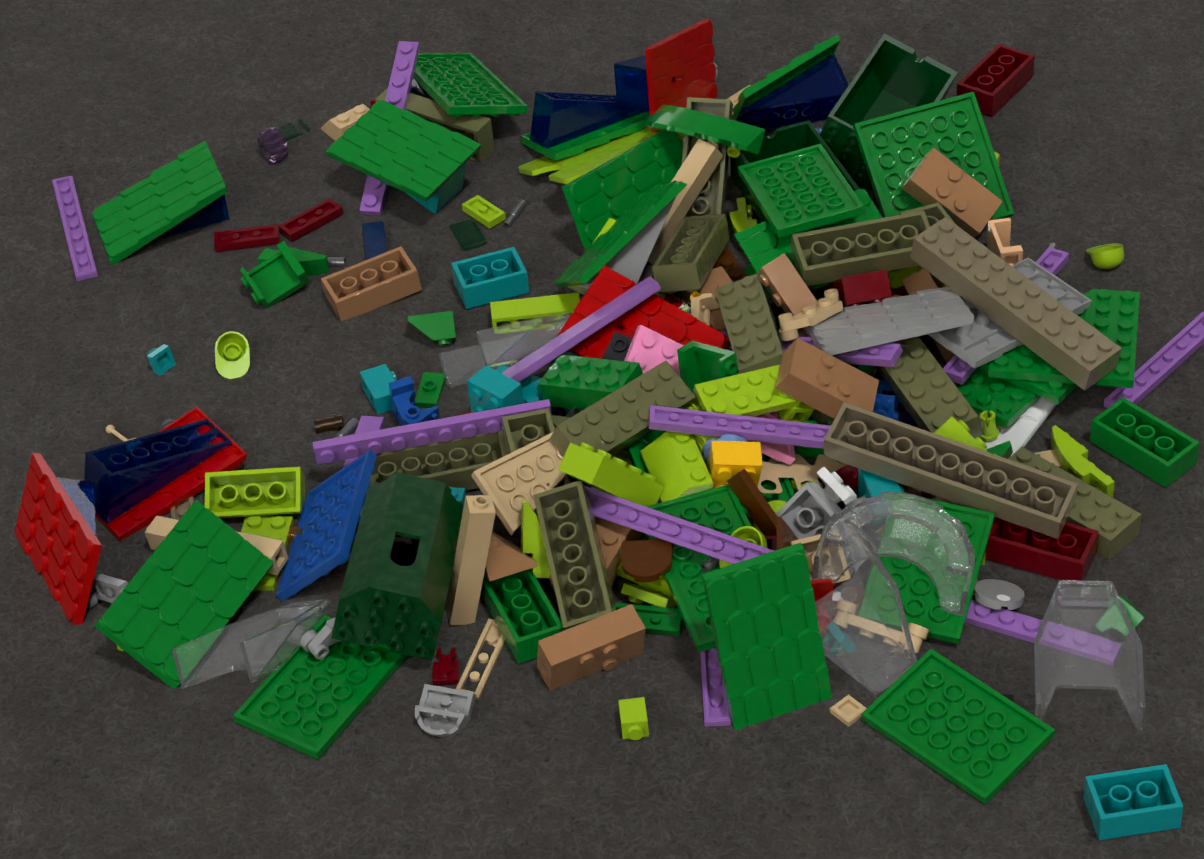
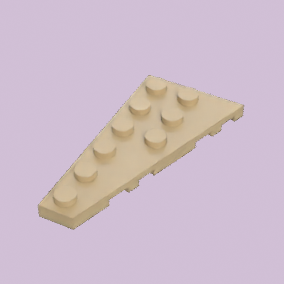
(519, 478)

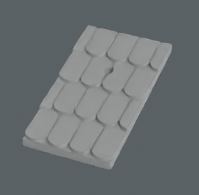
(891, 320)
(986, 339)

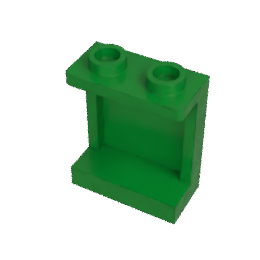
(275, 277)
(705, 363)

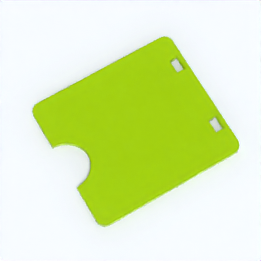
(578, 165)

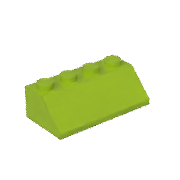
(255, 492)

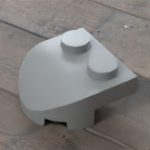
(444, 710)

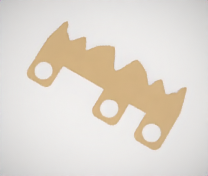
(799, 470)

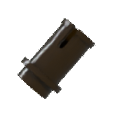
(329, 423)

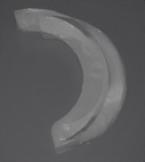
(904, 529)

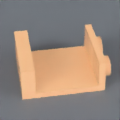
(999, 241)

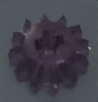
(272, 144)

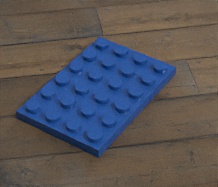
(328, 526)

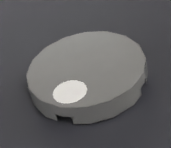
(998, 593)

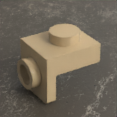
(702, 305)

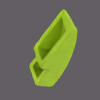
(533, 541)

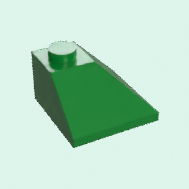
(436, 326)

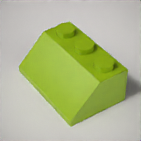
(676, 465)

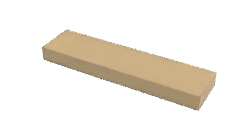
(493, 637)

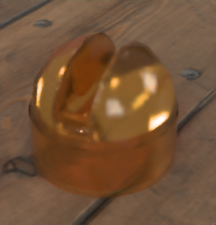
(293, 530)

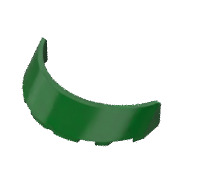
(707, 127)

